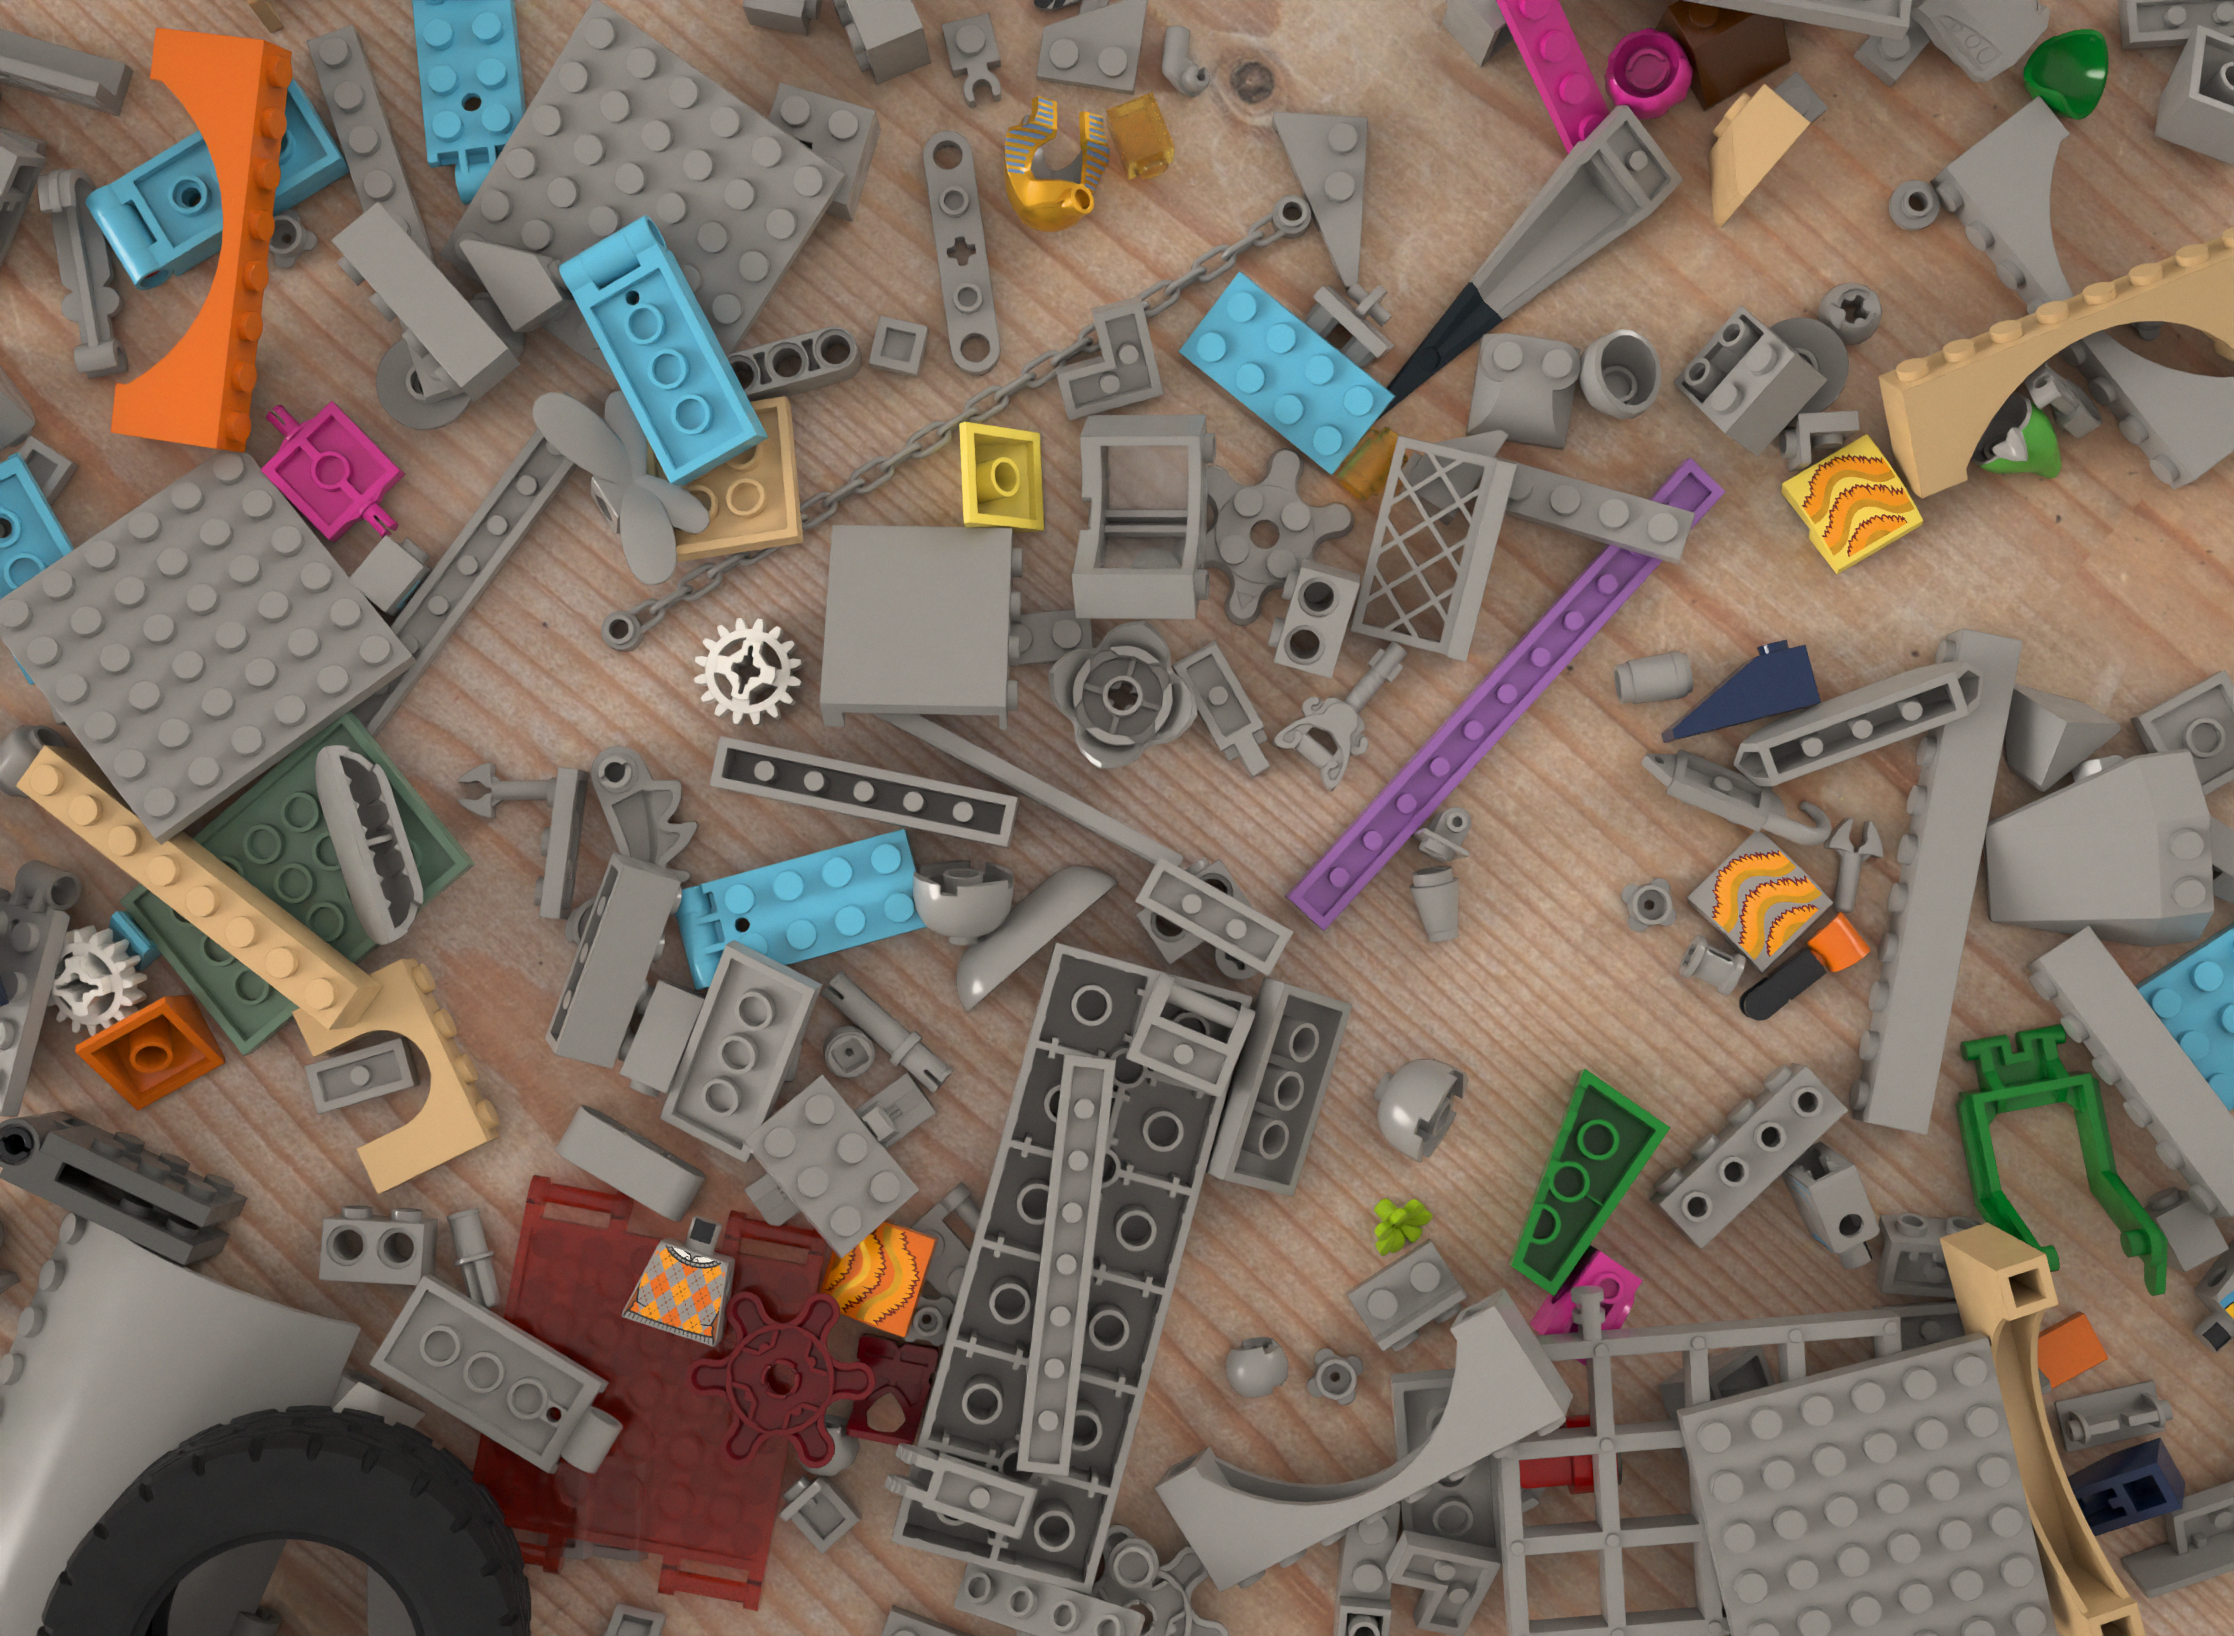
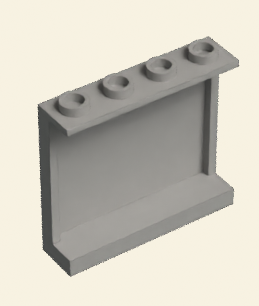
(920, 622)

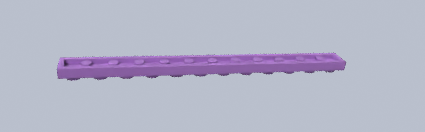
(1488, 711)

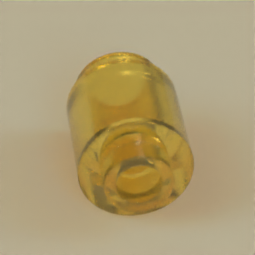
(1369, 463)

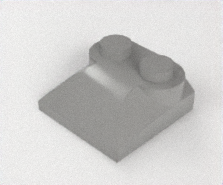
(1524, 389)

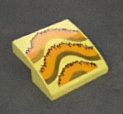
(1852, 504)

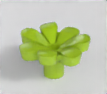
(1399, 1224)

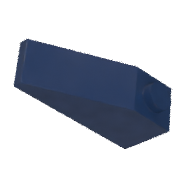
(1759, 688)
(2128, 1487)

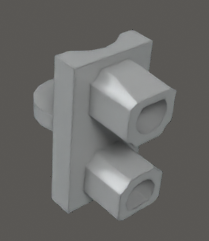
(1334, 309)

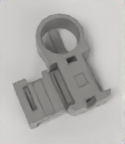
(2070, 403)

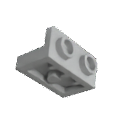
(1914, 1256)
(1407, 1297)

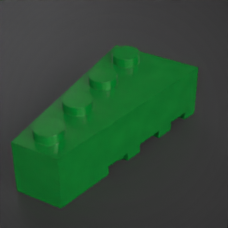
(1587, 1172)

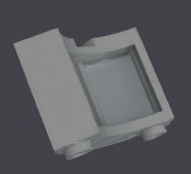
(1144, 517)

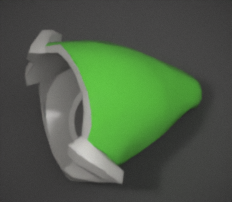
(2019, 441)

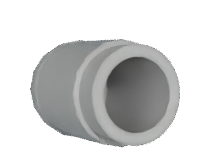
(1653, 678)

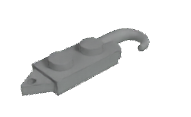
(1733, 797)

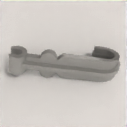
(84, 270)

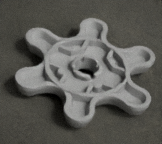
(1298, 524)
(1165, 1597)

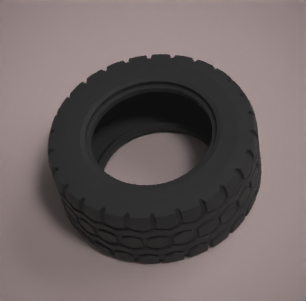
(307, 1479)

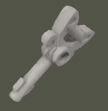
(1340, 719)

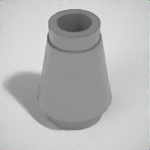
(1437, 901)

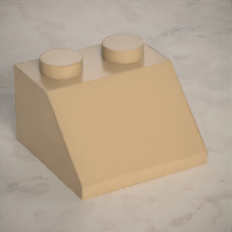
(1749, 145)

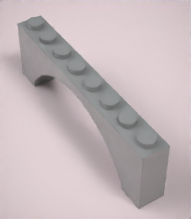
(2004, 203)
(1497, 1396)

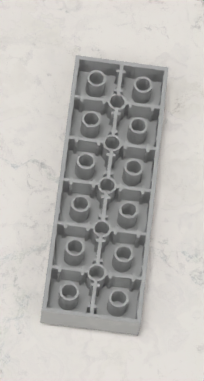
(1147, 1202)

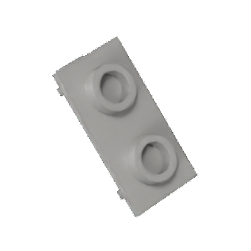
(1445, 835)
(2111, 1415)

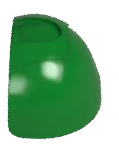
(2069, 72)

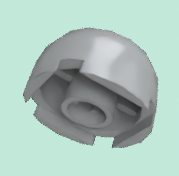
(962, 899)
(1418, 1105)

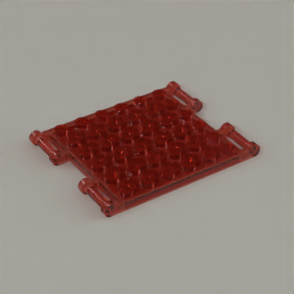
(665, 1473)

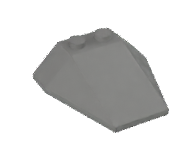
(2109, 854)

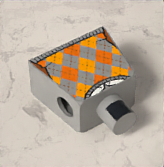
(686, 1286)

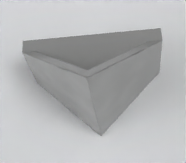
(2051, 735)

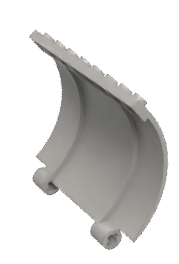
(113, 1374)

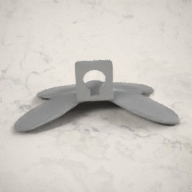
(629, 499)

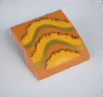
(882, 1277)

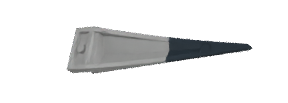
(1586, 203)

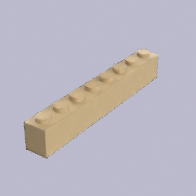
(202, 890)

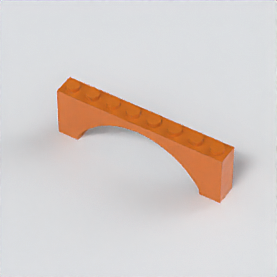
(238, 102)

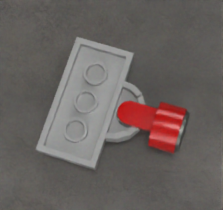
(1470, 1506)

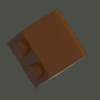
(1725, 47)

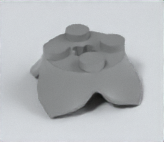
(1128, 656)

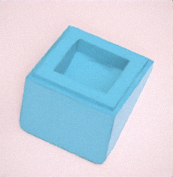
(139, 944)

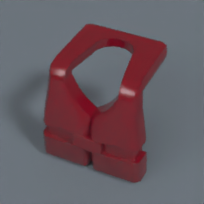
(898, 1371)

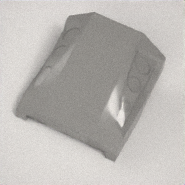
(1982, 34)

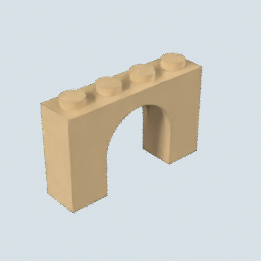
(454, 1115)

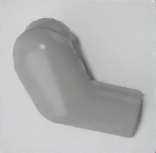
(1178, 67)

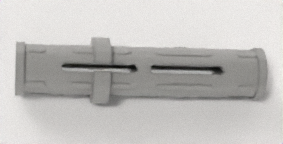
(887, 1032)

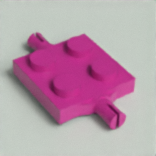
(332, 471)

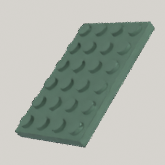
(284, 849)

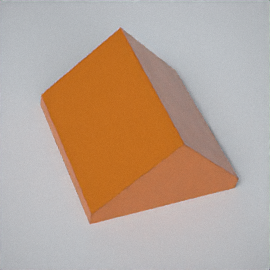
(154, 1050)

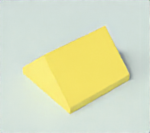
(1001, 478)

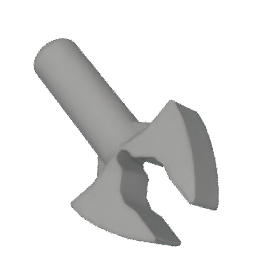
(500, 790)
(1851, 860)

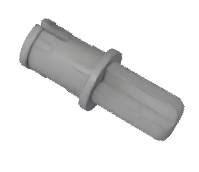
(474, 1257)

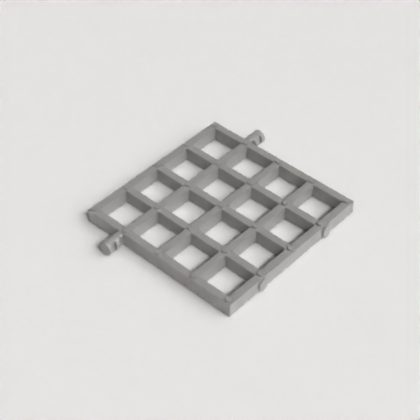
(1605, 1439)

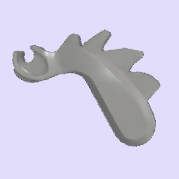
(638, 818)

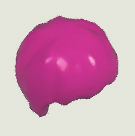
(1648, 73)

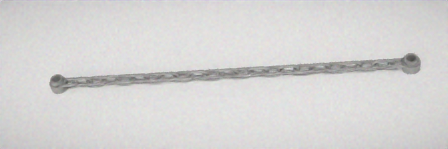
(1282, 228)

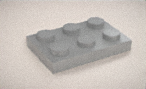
(831, 1166)

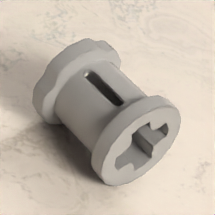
(1712, 965)

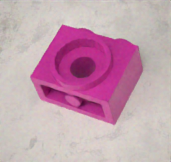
(1591, 1270)

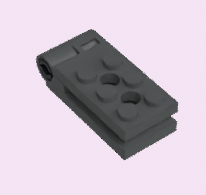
(119, 1184)

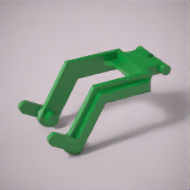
(2033, 1079)

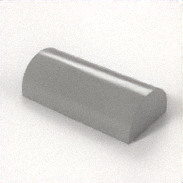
(1278, 1088)

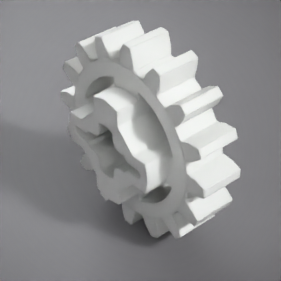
(753, 650)
(95, 980)

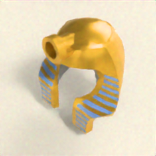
(1047, 197)

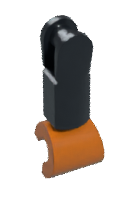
(1834, 947)

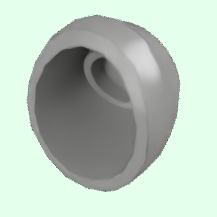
(1620, 374)

